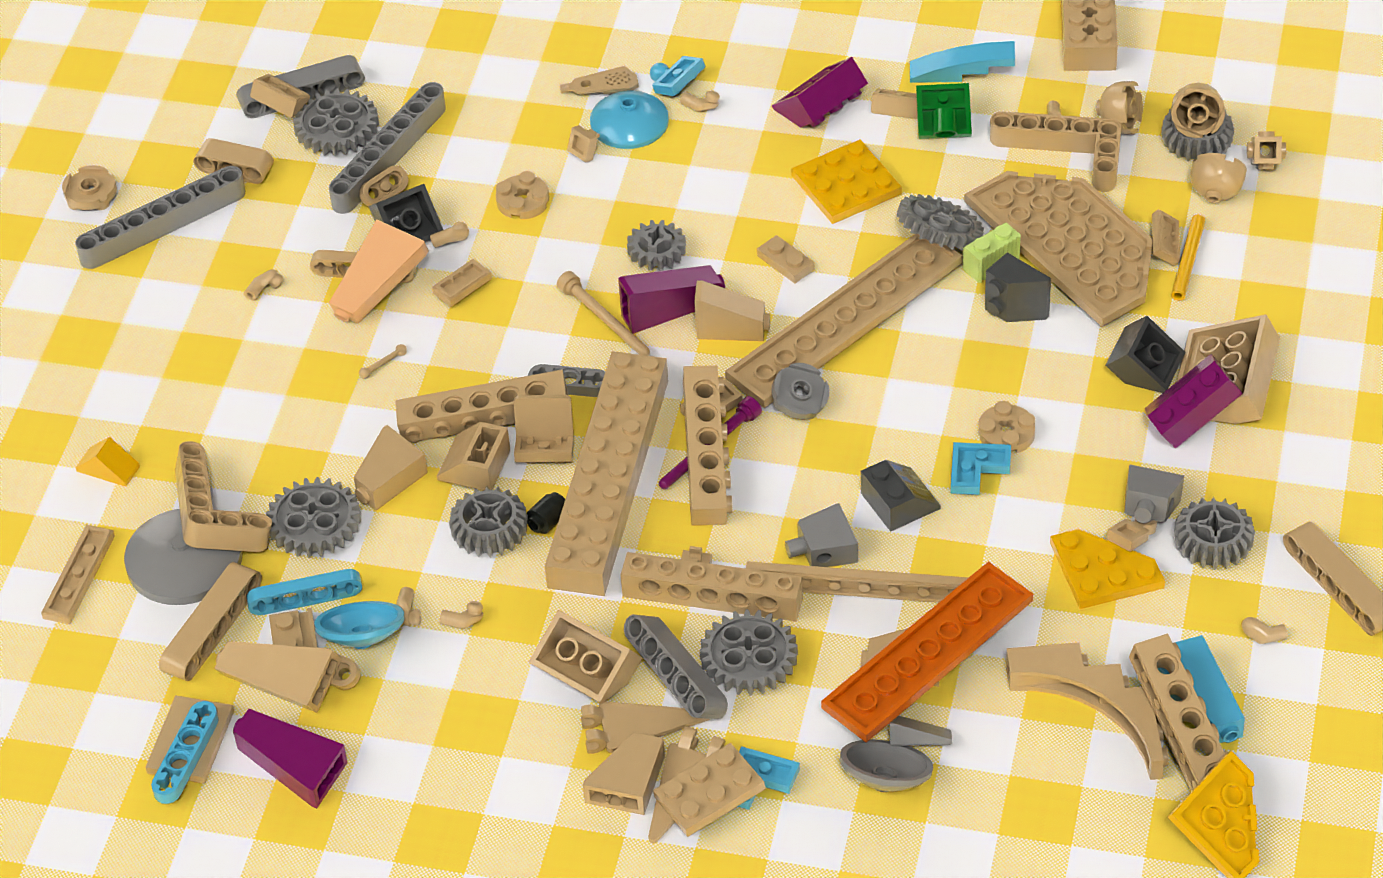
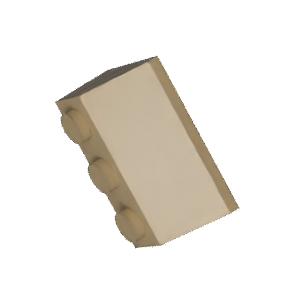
(584, 658)

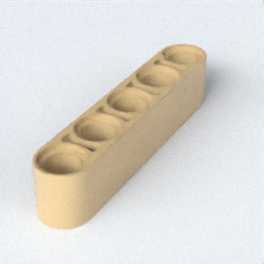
(1337, 575)
(209, 622)

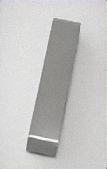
(328, 75)
(675, 667)

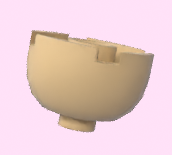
(1121, 104)
(1197, 110)
(1217, 177)

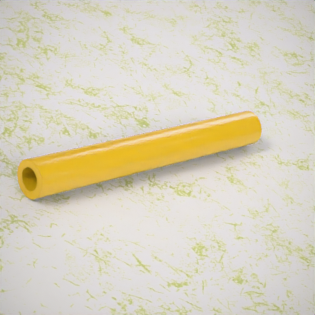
(1188, 257)

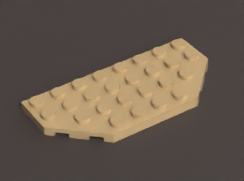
(1072, 239)

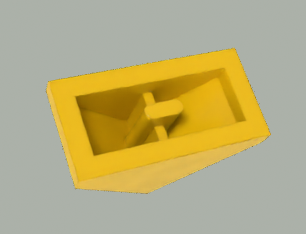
(108, 462)

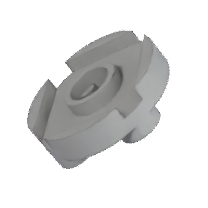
(798, 406)

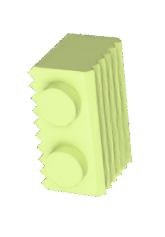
(990, 248)

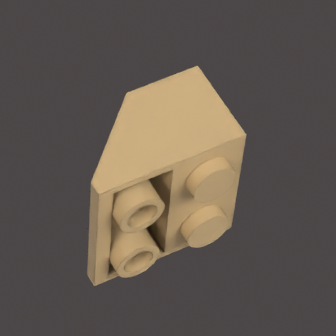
(476, 456)

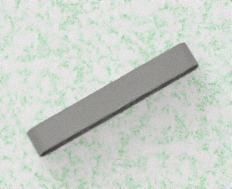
(388, 145)
(160, 217)

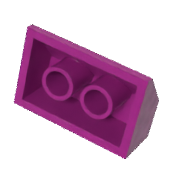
(822, 93)
(1192, 401)

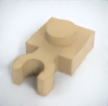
(1131, 534)

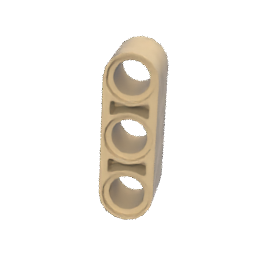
(219, 154)

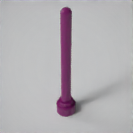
(747, 410)

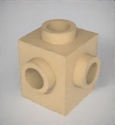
(1276, 147)

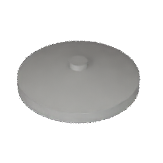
(167, 567)

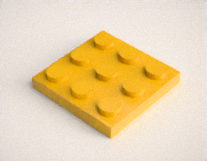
(846, 181)

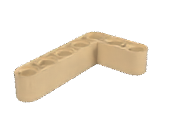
(1063, 134)
(208, 527)

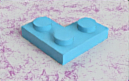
(976, 458)
(775, 771)

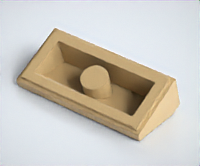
(278, 95)
(894, 103)

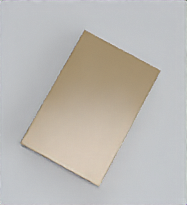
(170, 728)

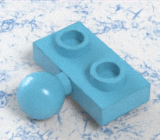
(672, 80)

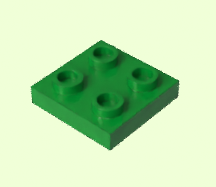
(943, 111)

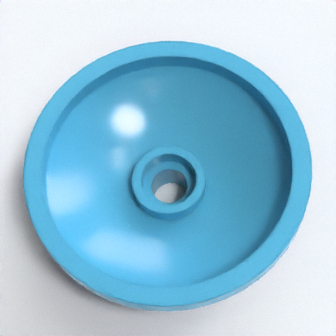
(629, 119)
(359, 623)

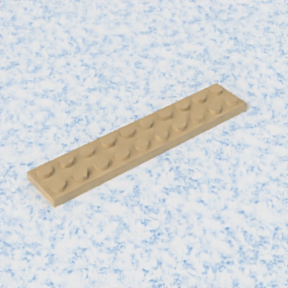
(845, 315)

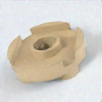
(523, 184)
(80, 197)
(1007, 415)

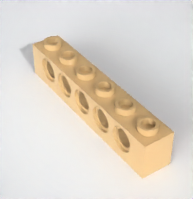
(462, 408)
(704, 506)
(711, 586)
(1171, 714)

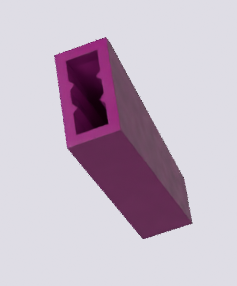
(661, 295)
(292, 755)

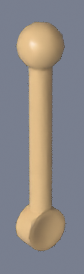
(400, 350)

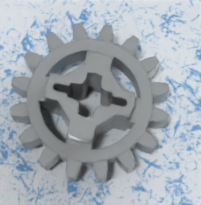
(656, 245)

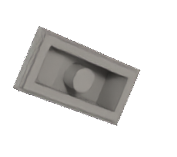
(913, 732)

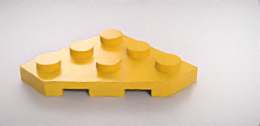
(1103, 570)
(1222, 817)

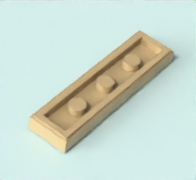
(78, 574)

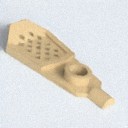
(606, 81)

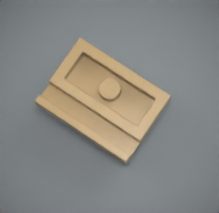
(293, 628)

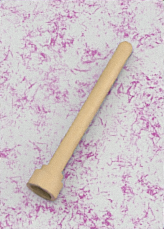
(570, 284)

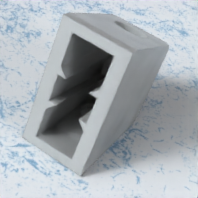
(1152, 493)
(825, 539)

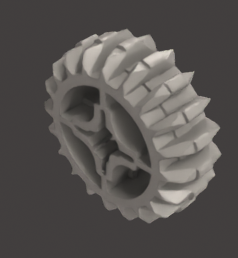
(1192, 147)
(488, 516)
(1214, 533)

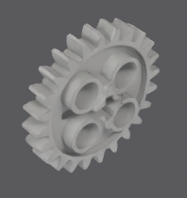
(336, 122)
(939, 221)
(314, 517)
(749, 652)

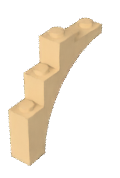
(1065, 672)

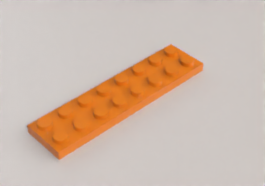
(926, 651)

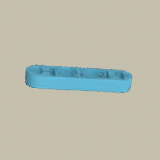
(261, 600)
(180, 750)

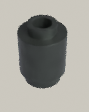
(545, 513)

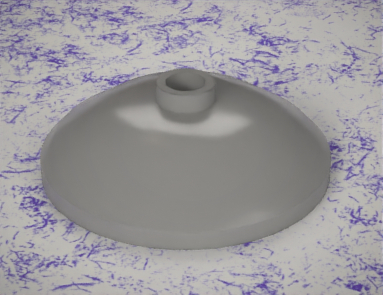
(885, 766)

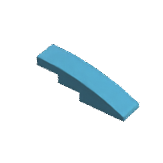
(962, 60)

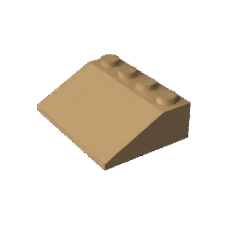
(1246, 353)

